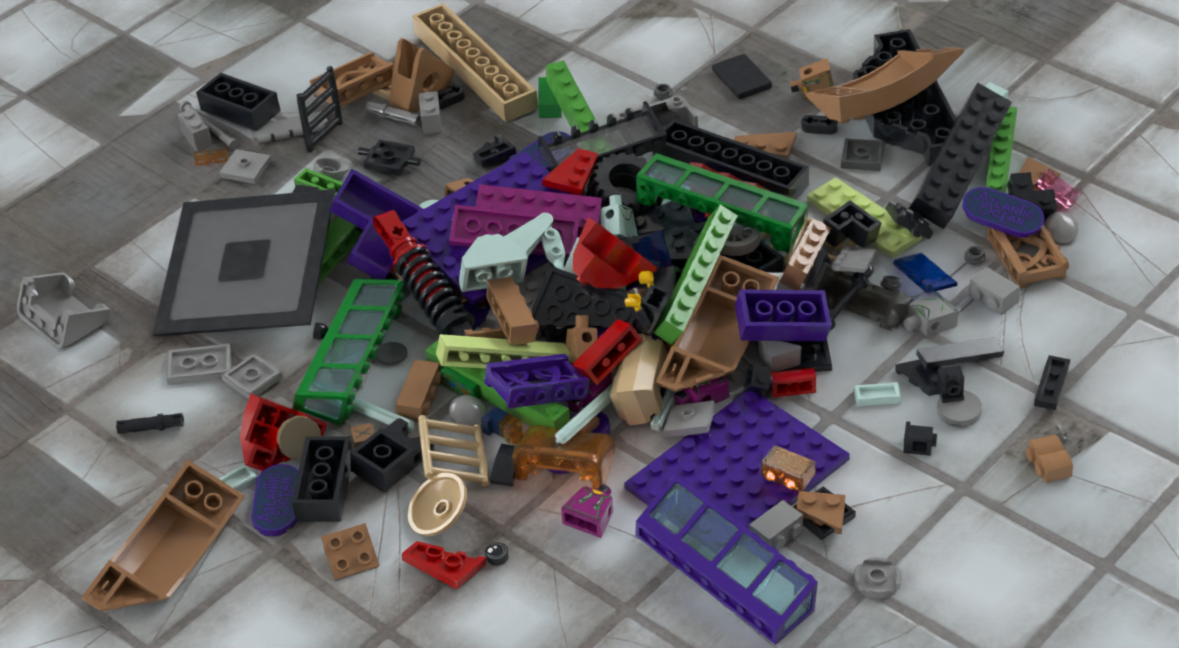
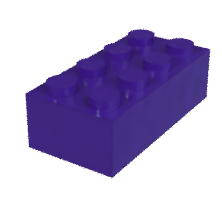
(782, 315)

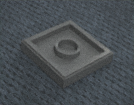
(862, 154)

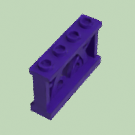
(512, 378)

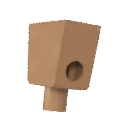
(580, 337)

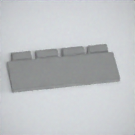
(282, 128)
(853, 259)

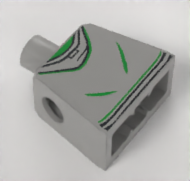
(931, 314)

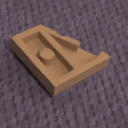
(823, 508)

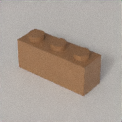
(419, 390)

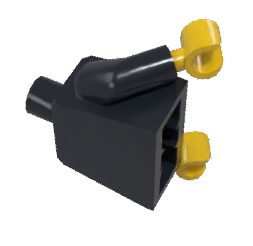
(652, 306)

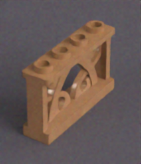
(359, 78)
(1022, 272)

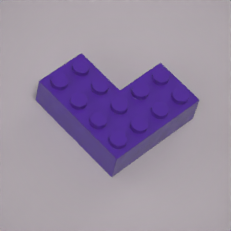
(358, 203)

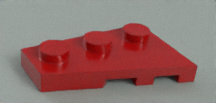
(572, 173)
(443, 565)

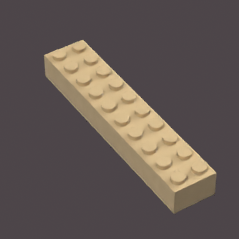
(475, 62)

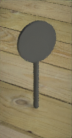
(391, 353)

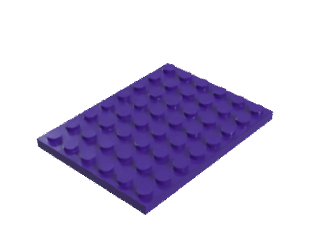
(434, 223)
(729, 459)

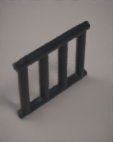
(305, 111)

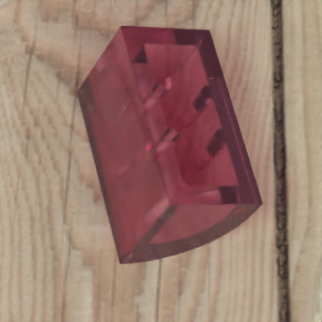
(1065, 192)

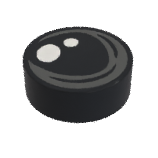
(496, 553)

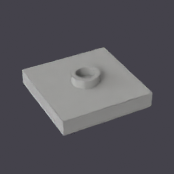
(245, 166)
(252, 376)
(689, 419)

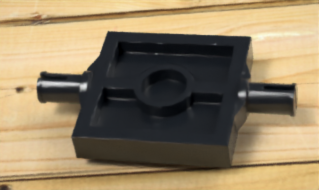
(389, 157)
(912, 221)

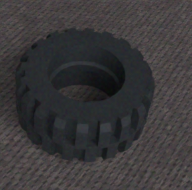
(618, 172)

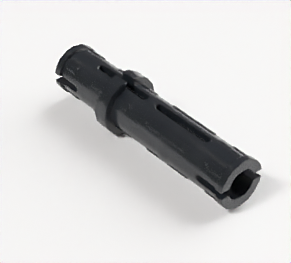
(150, 423)

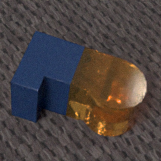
(503, 425)

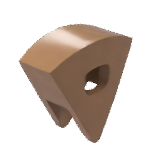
(416, 73)

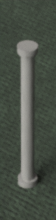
(231, 143)

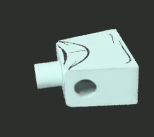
(618, 218)

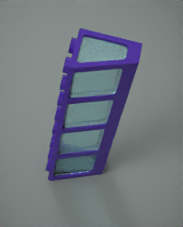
(727, 560)

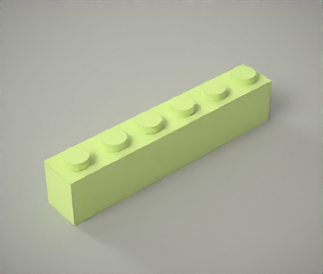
(478, 351)

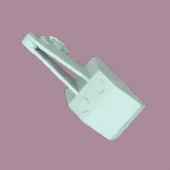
(508, 255)

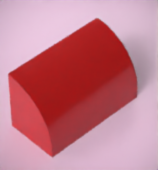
(793, 382)

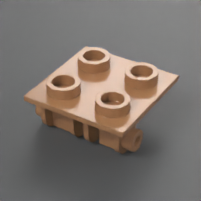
(350, 551)

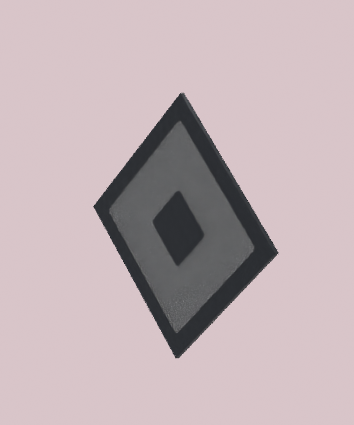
(245, 263)

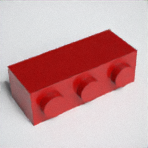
(607, 351)

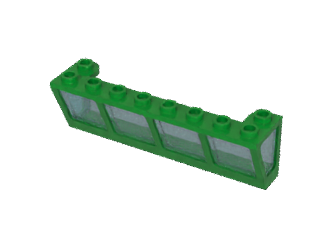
(707, 190)
(347, 349)

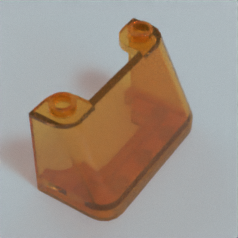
(584, 454)

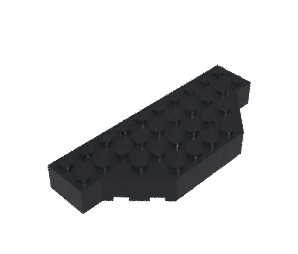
(918, 122)

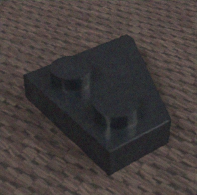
(490, 153)

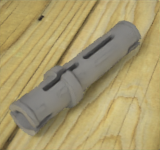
(385, 111)

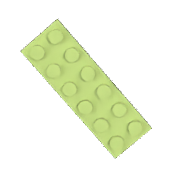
(891, 238)

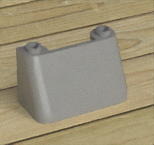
(54, 312)

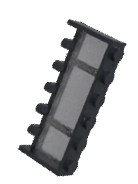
(631, 135)

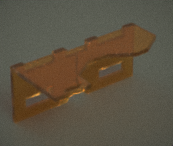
(213, 157)

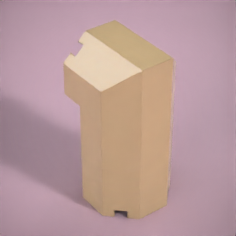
(634, 384)

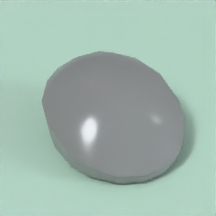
(331, 167)
(1062, 227)
(467, 410)

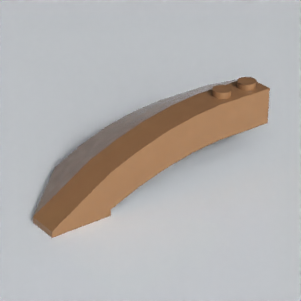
(885, 86)
(712, 337)
(166, 541)

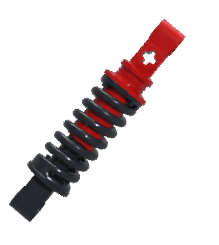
(423, 277)

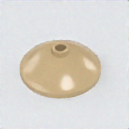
(437, 504)

